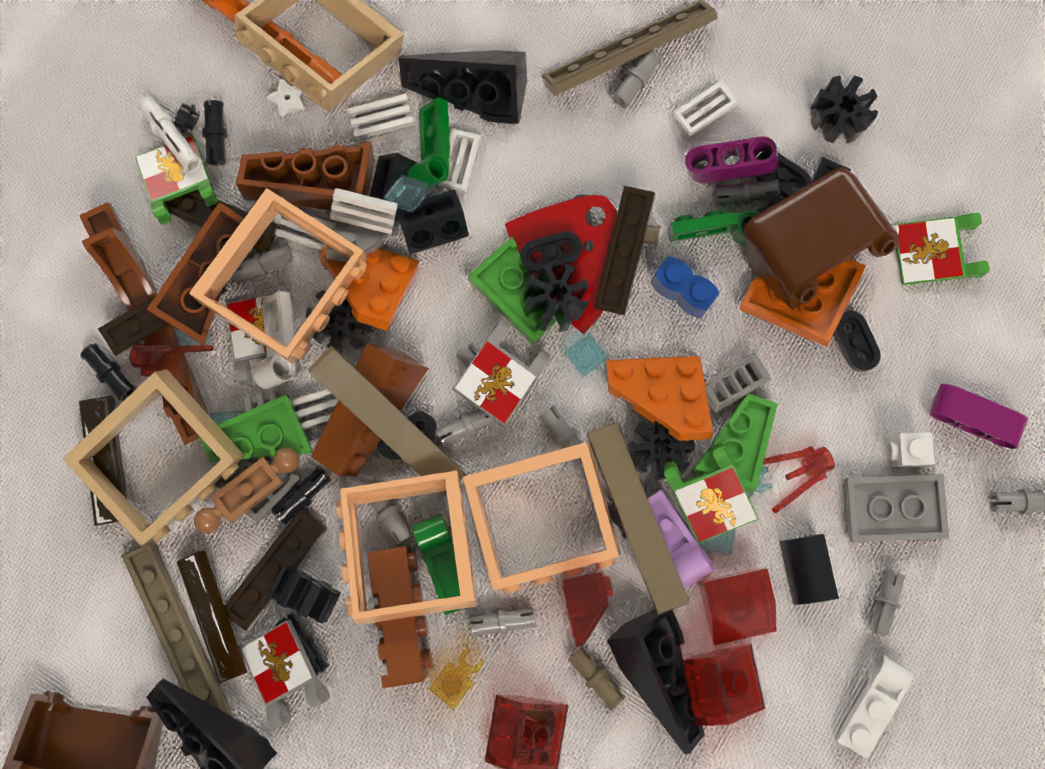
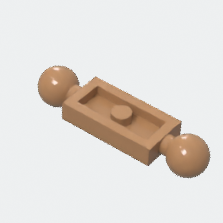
(246, 490)

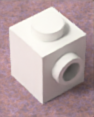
(910, 450)

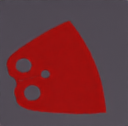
(571, 217)

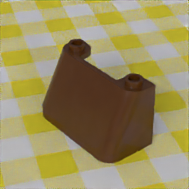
(815, 233)
(78, 738)

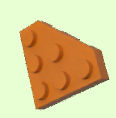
(380, 288)
(814, 319)
(664, 392)

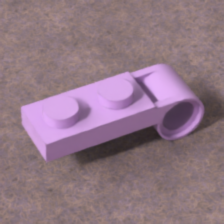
(683, 547)

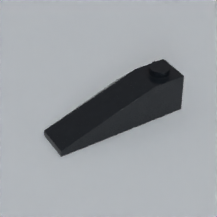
(477, 81)
(653, 663)
(209, 733)

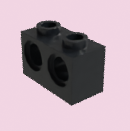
(433, 222)

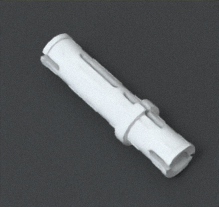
(163, 125)

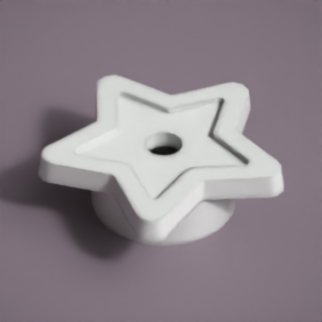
(287, 106)

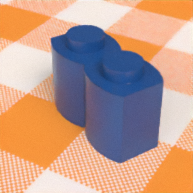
(692, 292)

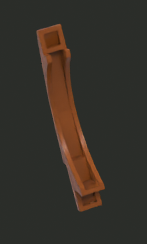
(128, 275)

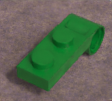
(433, 144)
(713, 223)
(439, 556)

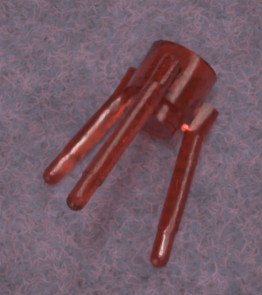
(152, 356)
(815, 464)

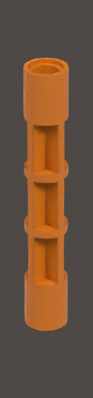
(285, 38)

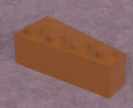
(308, 175)
(173, 301)
(346, 439)
(402, 638)

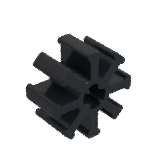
(835, 96)
(547, 285)
(336, 331)
(661, 458)
(304, 594)

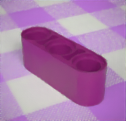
(718, 153)
(978, 416)

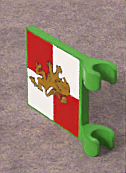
(167, 179)
(934, 250)
(712, 500)

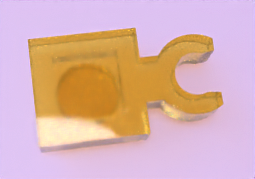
(454, 681)

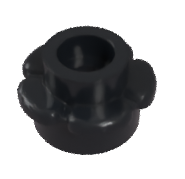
(186, 117)

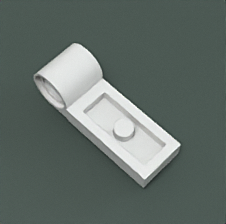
(278, 325)
(875, 706)

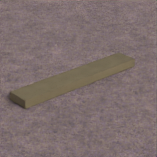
(629, 47)
(381, 415)
(637, 519)
(173, 625)

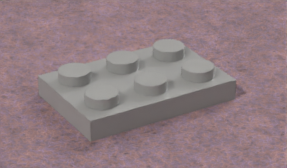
(896, 508)

